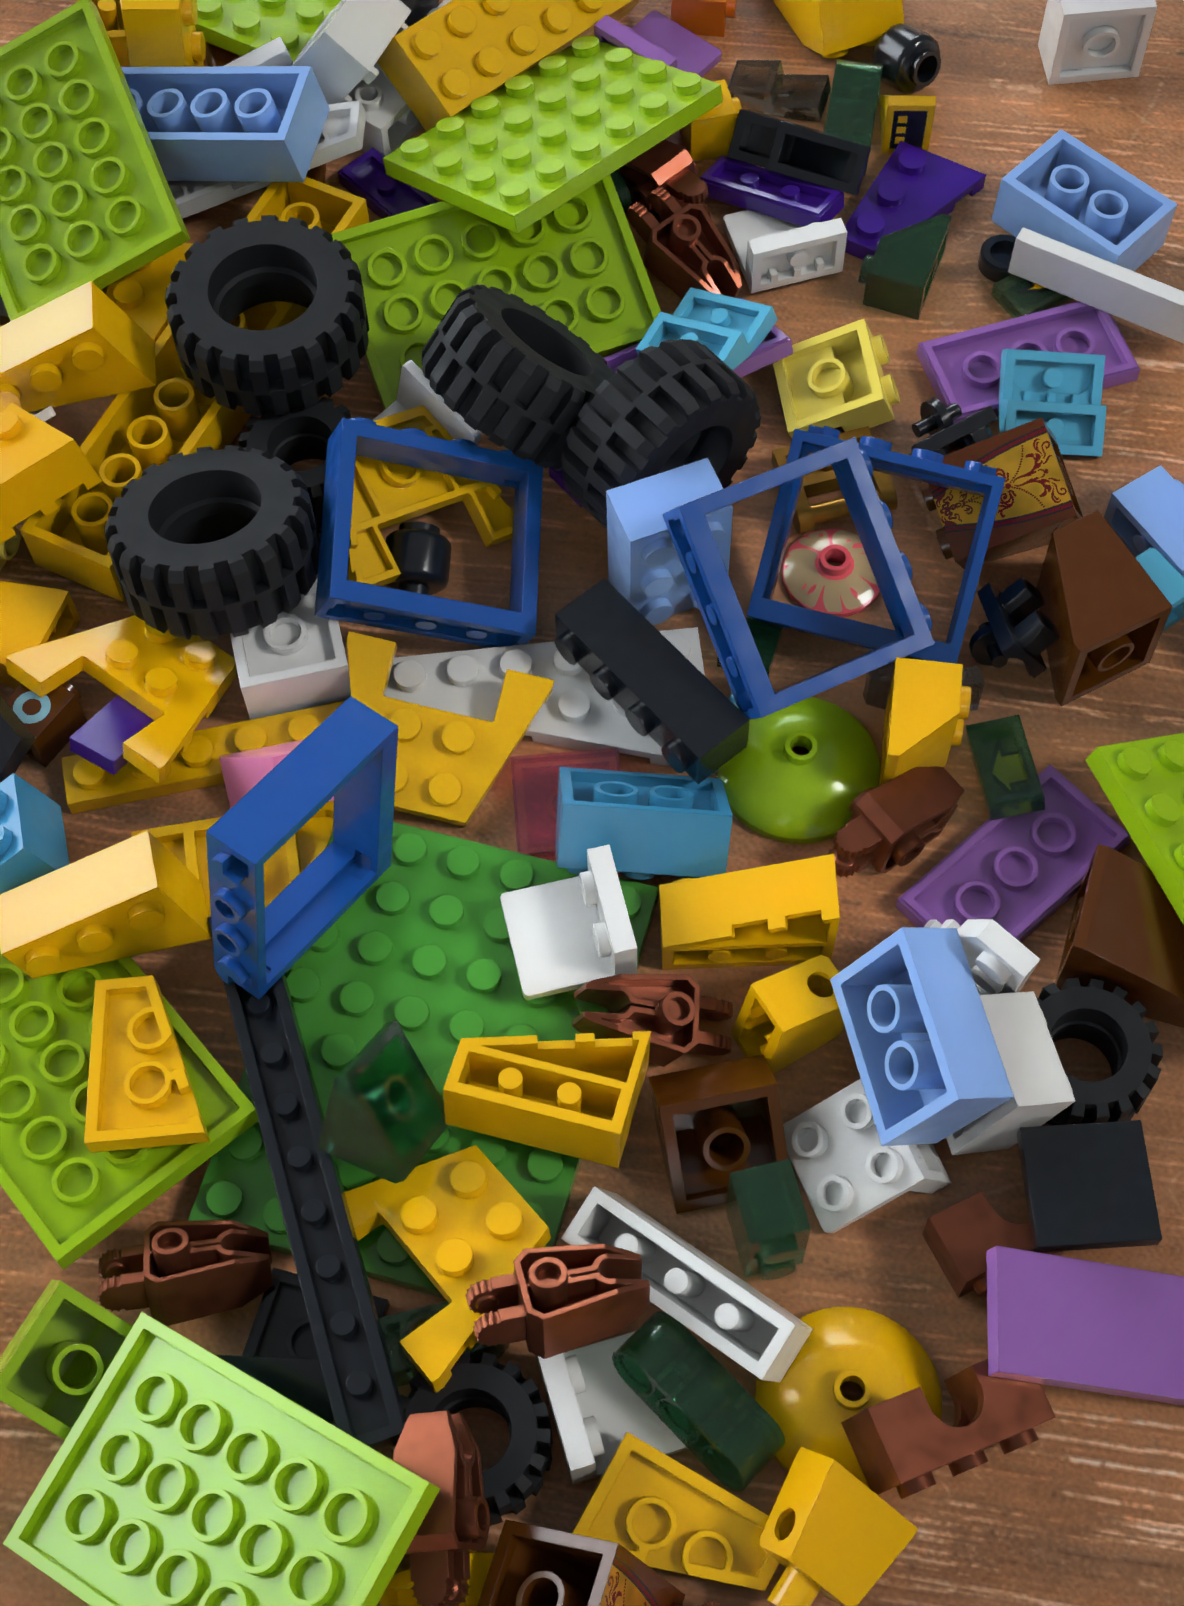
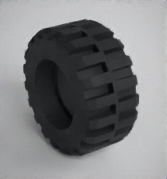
(258, 266)
(512, 372)
(656, 416)
(214, 542)

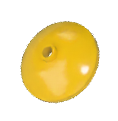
(843, 1348)

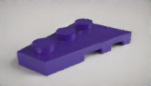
(906, 192)

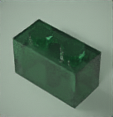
(767, 1219)

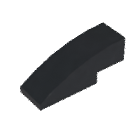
(799, 151)

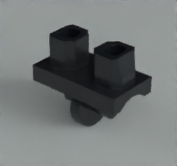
(945, 435)
(1013, 627)

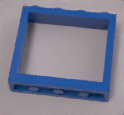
(921, 466)
(413, 611)
(723, 611)
(345, 758)

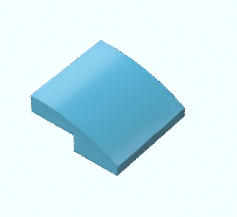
(720, 322)
(1059, 389)

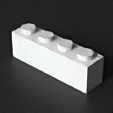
(695, 1287)

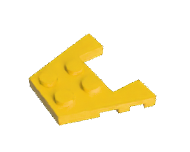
(395, 493)
(154, 671)
(442, 756)
(459, 1228)

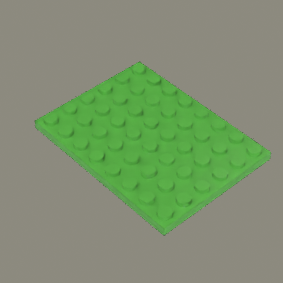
(440, 961)

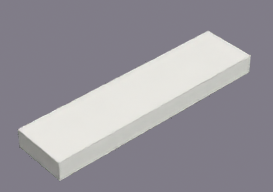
(1099, 283)

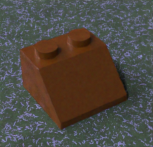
(714, 1125)

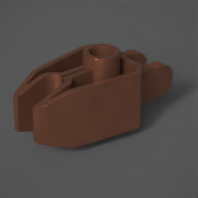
(665, 167)
(685, 247)
(895, 820)
(655, 1003)
(187, 1270)
(561, 1298)
(458, 1522)

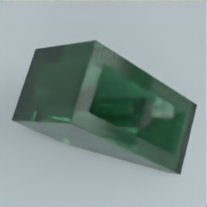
(905, 267)

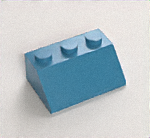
(646, 818)

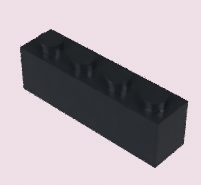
(650, 681)

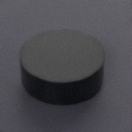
(996, 257)

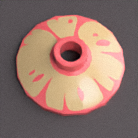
(825, 587)

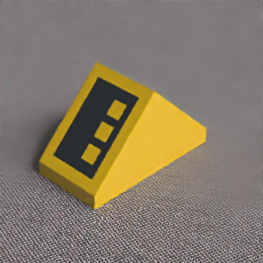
(906, 120)

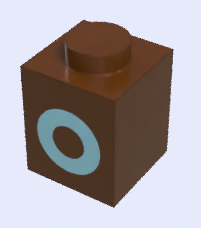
(48, 718)

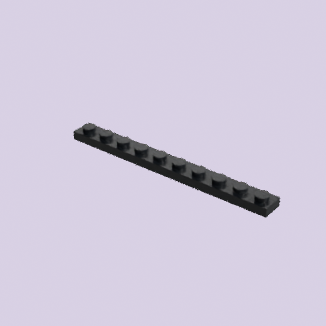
(317, 1218)

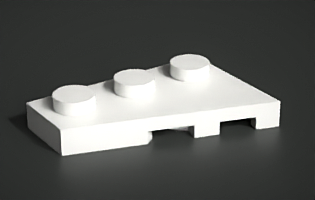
(994, 955)

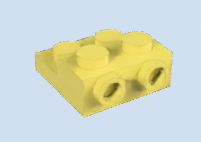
(837, 381)

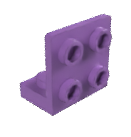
(661, 40)

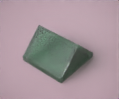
(383, 1108)

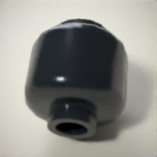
(908, 58)
(421, 557)

